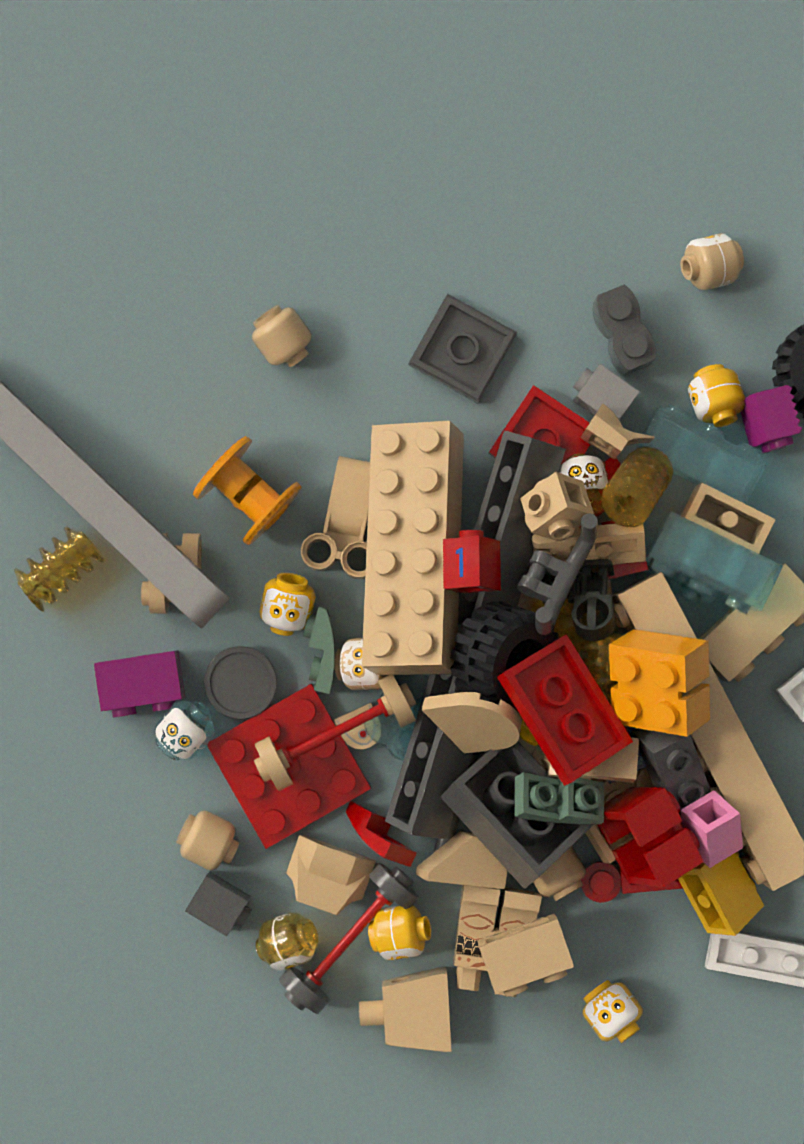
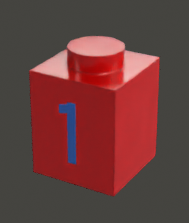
(471, 563)

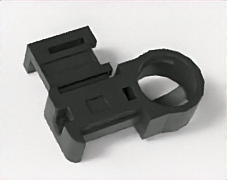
(591, 594)

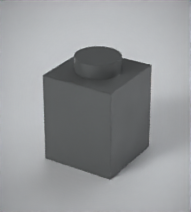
(219, 904)

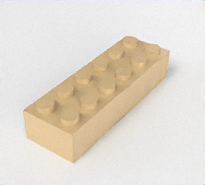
(410, 512)

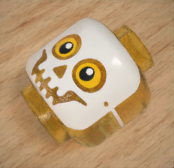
(592, 473)
(287, 941)

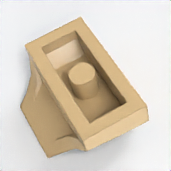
(608, 434)
(328, 874)

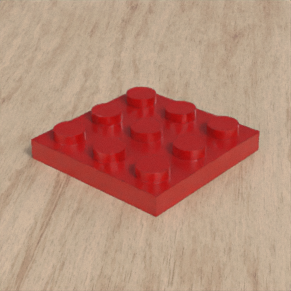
(320, 777)

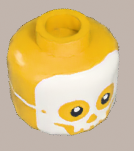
(716, 395)
(287, 603)
(399, 932)
(612, 1011)

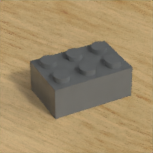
(486, 805)

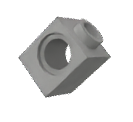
(604, 388)

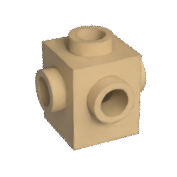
(556, 506)

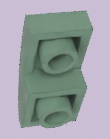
(321, 636)
(551, 801)

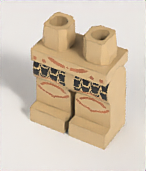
(477, 922)

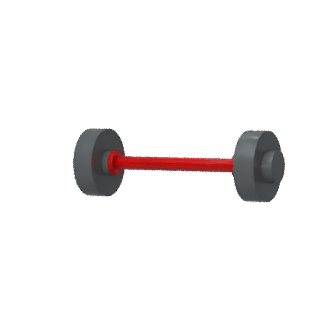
(305, 989)

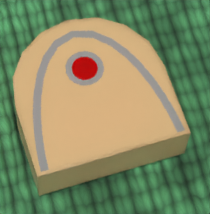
(357, 737)

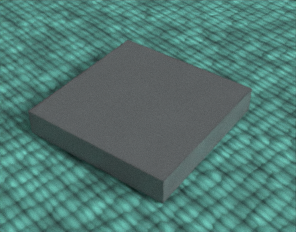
(462, 348)

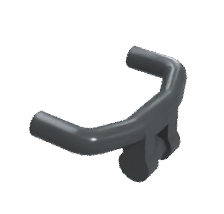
(565, 574)

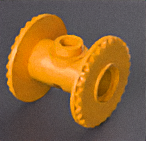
(246, 490)

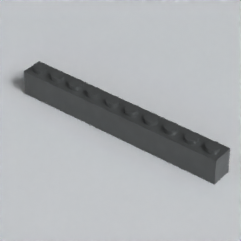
(431, 756)

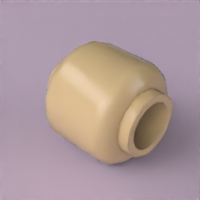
(281, 336)
(207, 840)
(562, 876)

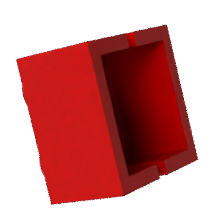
(660, 844)

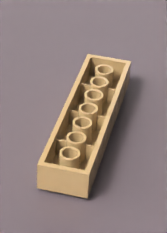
(726, 753)

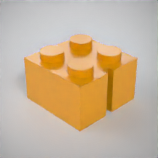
(651, 678)

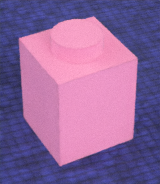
(715, 826)

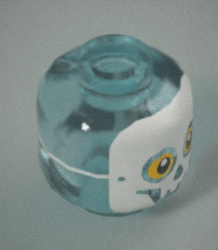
(184, 730)

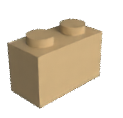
(728, 517)
(526, 955)

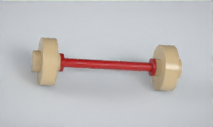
(274, 763)

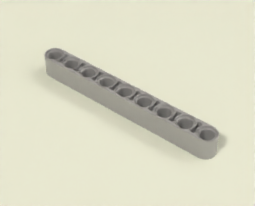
(108, 511)

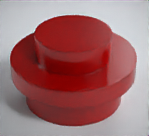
(601, 882)

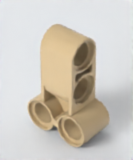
(345, 517)

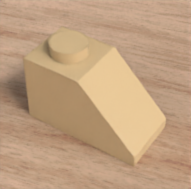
(464, 862)

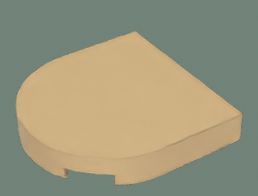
(473, 722)

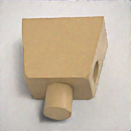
(412, 1011)

